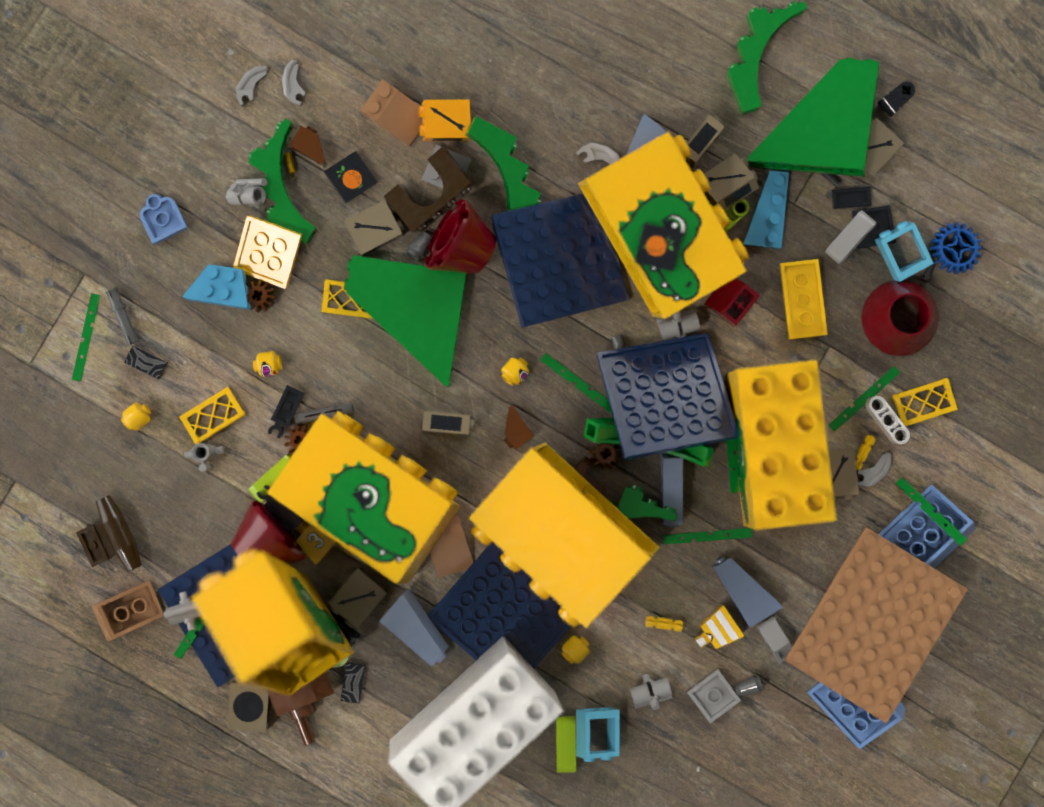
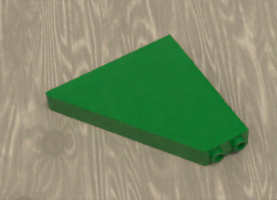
(828, 126)
(413, 306)

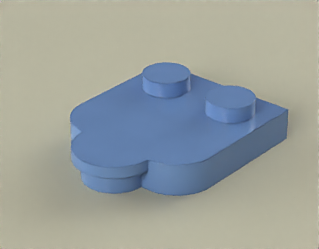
(162, 218)

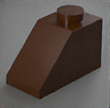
(309, 145)
(516, 430)

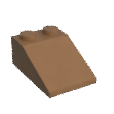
(393, 112)
(452, 550)
(127, 610)

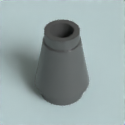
(418, 247)
(750, 686)

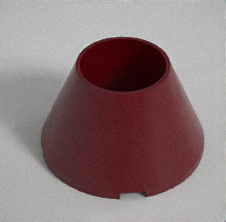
(461, 241)
(878, 323)
(265, 534)

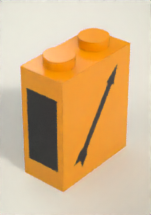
(444, 120)

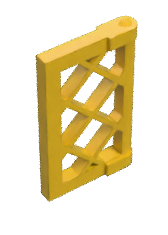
(327, 283)
(214, 399)
(937, 412)

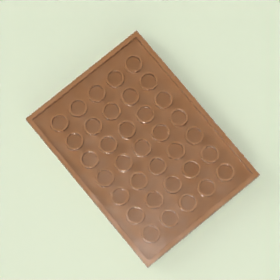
(875, 624)

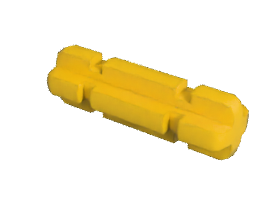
(864, 451)
(664, 623)

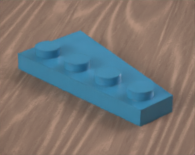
(769, 215)

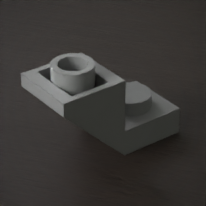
(775, 639)

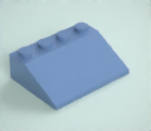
(921, 535)
(853, 720)

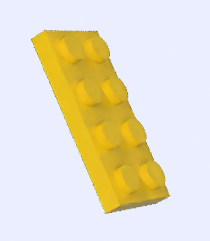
(803, 299)

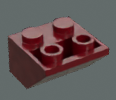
(732, 301)

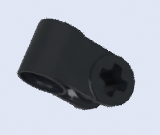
(895, 100)

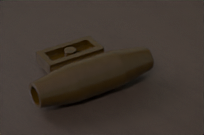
(110, 537)

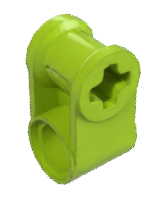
(733, 216)

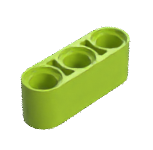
(269, 478)
(566, 744)

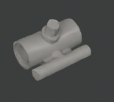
(247, 193)
(678, 324)
(211, 453)
(184, 612)
(651, 692)

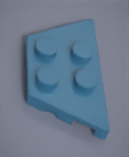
(220, 287)

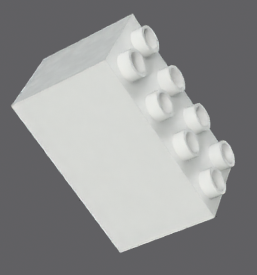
(473, 727)

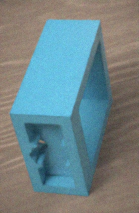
(911, 268)
(583, 733)

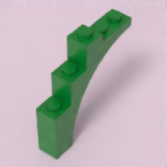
(762, 27)
(270, 163)
(513, 171)
(604, 431)
(633, 506)

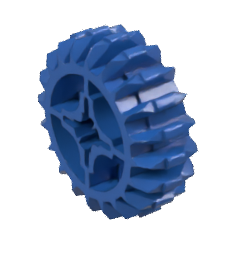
(939, 248)

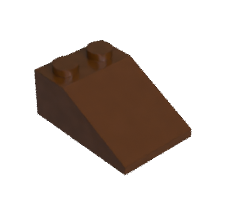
(310, 693)

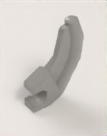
(247, 83)
(290, 85)
(598, 152)
(878, 472)

